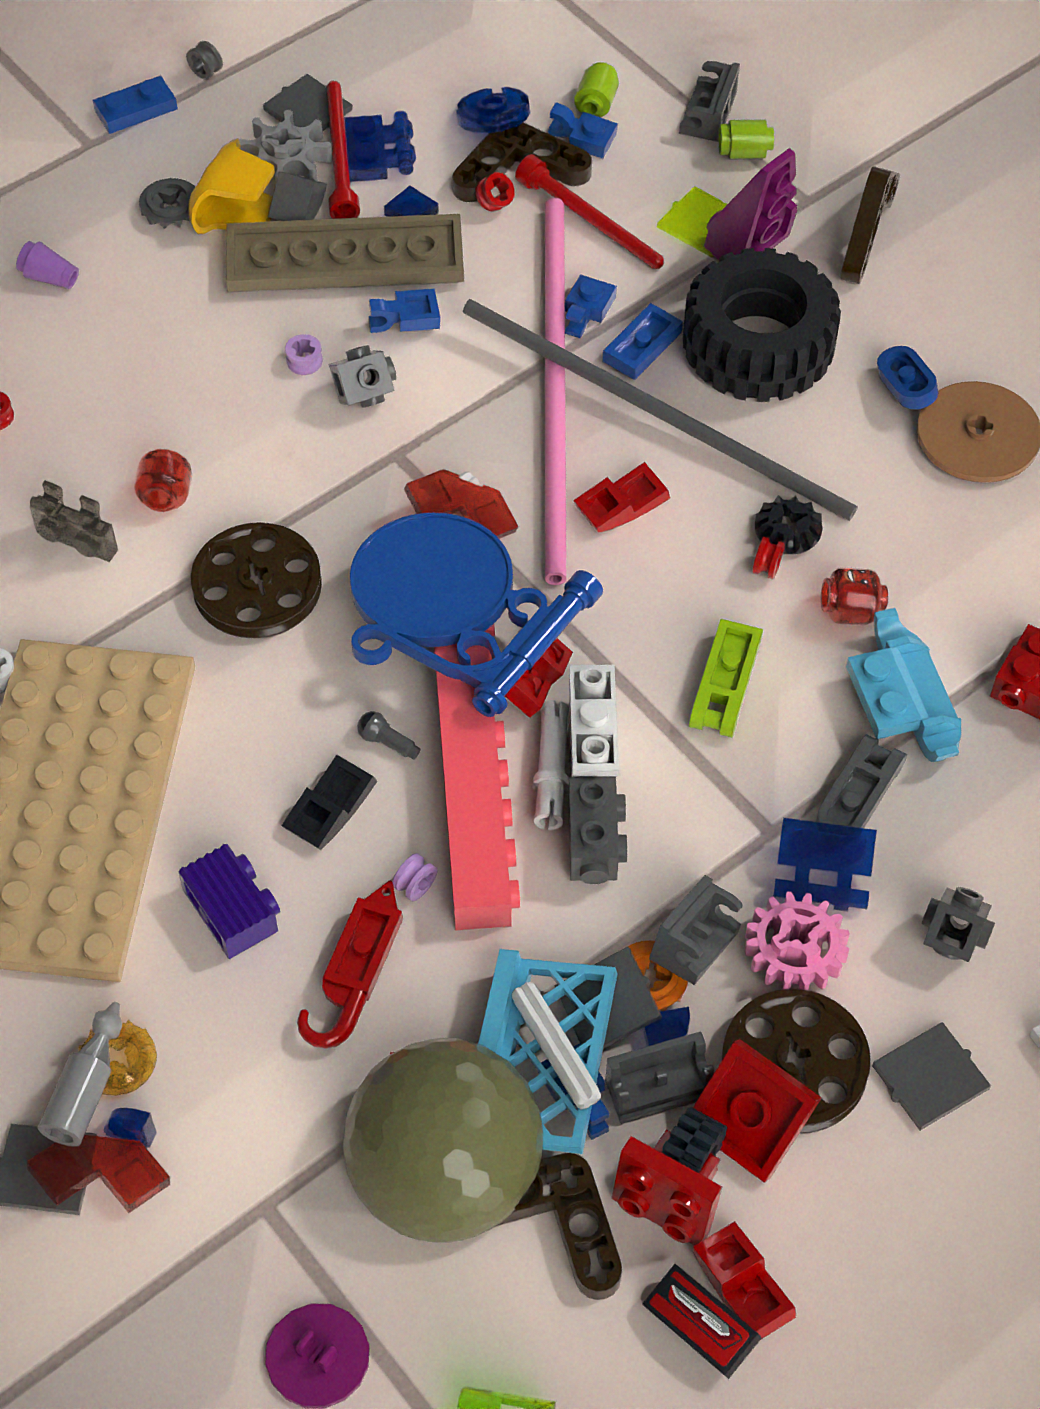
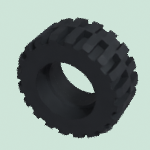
(767, 287)

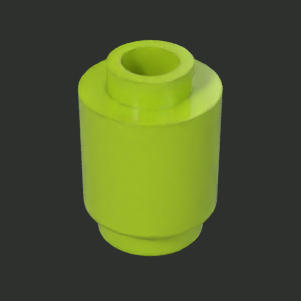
(597, 89)
(745, 139)

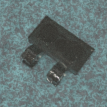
(72, 527)

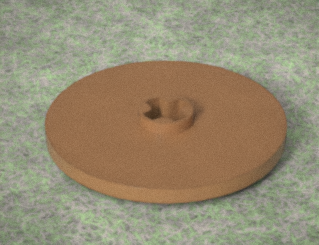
(1008, 428)

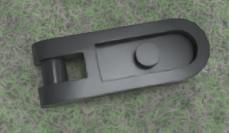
(861, 784)

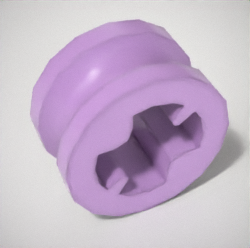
(301, 344)
(414, 877)

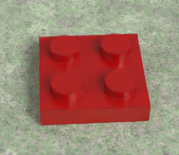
(758, 1106)

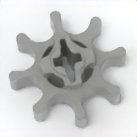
(289, 147)

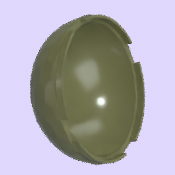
(442, 1140)

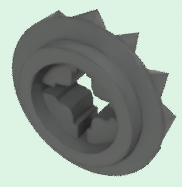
(169, 192)

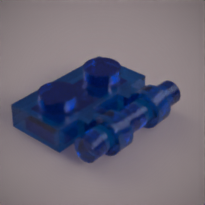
(367, 151)
(827, 849)

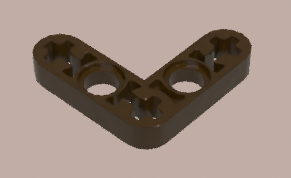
(566, 162)
(878, 193)
(566, 1204)

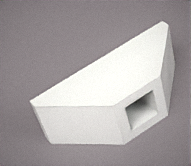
(593, 721)

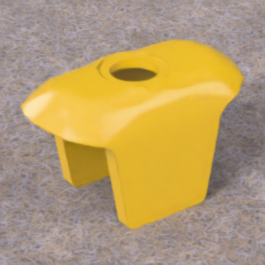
(231, 190)

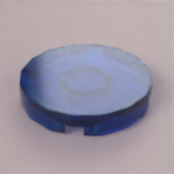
(491, 111)

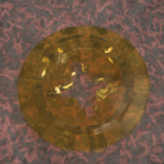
(140, 1056)

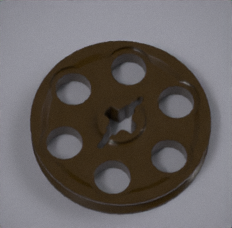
(243, 591)
(808, 1043)

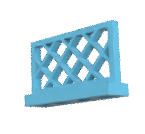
(503, 1024)

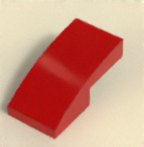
(620, 502)
(534, 684)
(742, 1281)

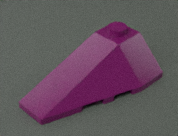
(759, 213)

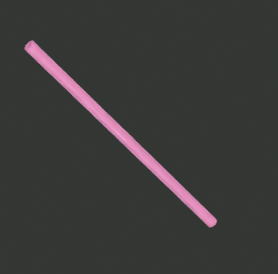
(555, 397)

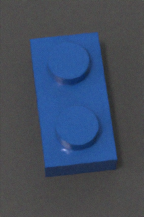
(135, 104)
(642, 341)

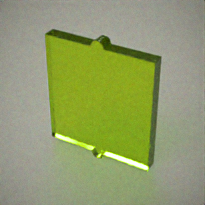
(689, 218)

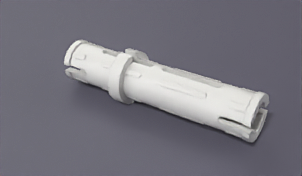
(550, 780)

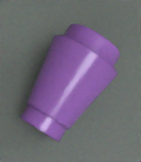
(45, 265)

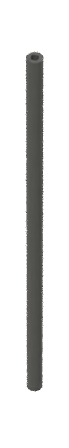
(661, 410)

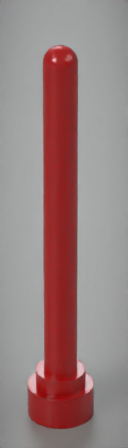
(534, 174)
(343, 200)

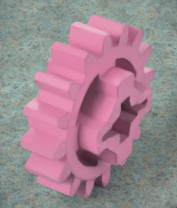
(797, 942)

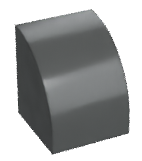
(296, 198)

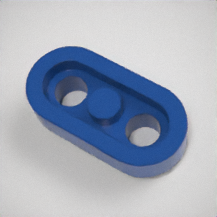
(907, 377)

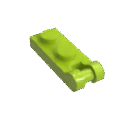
(726, 676)

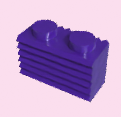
(229, 900)

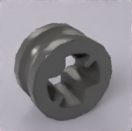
(204, 60)

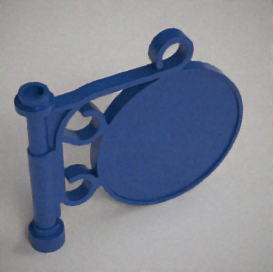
(444, 585)

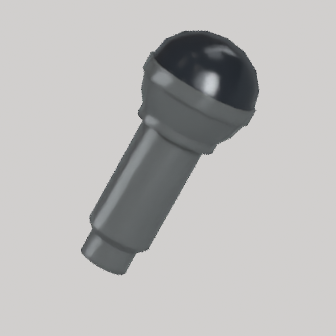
(374, 728)

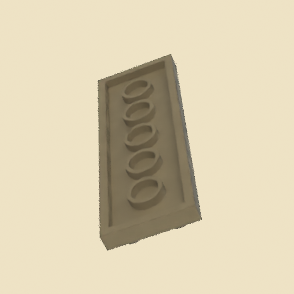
(344, 252)

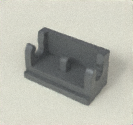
(711, 101)
(696, 931)
(658, 1077)

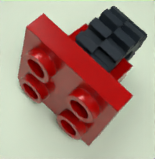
(674, 1178)

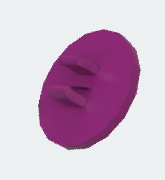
(317, 1355)

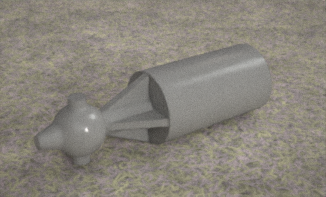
(82, 1083)

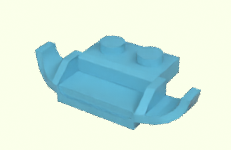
(904, 690)

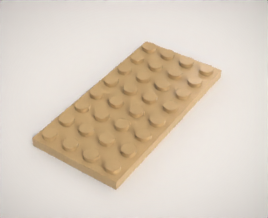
(81, 800)

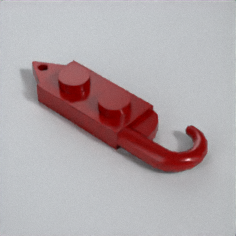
(356, 964)

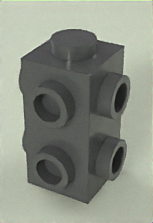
(594, 829)

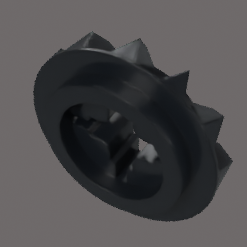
(807, 530)

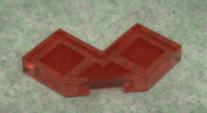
(448, 494)
(120, 1163)

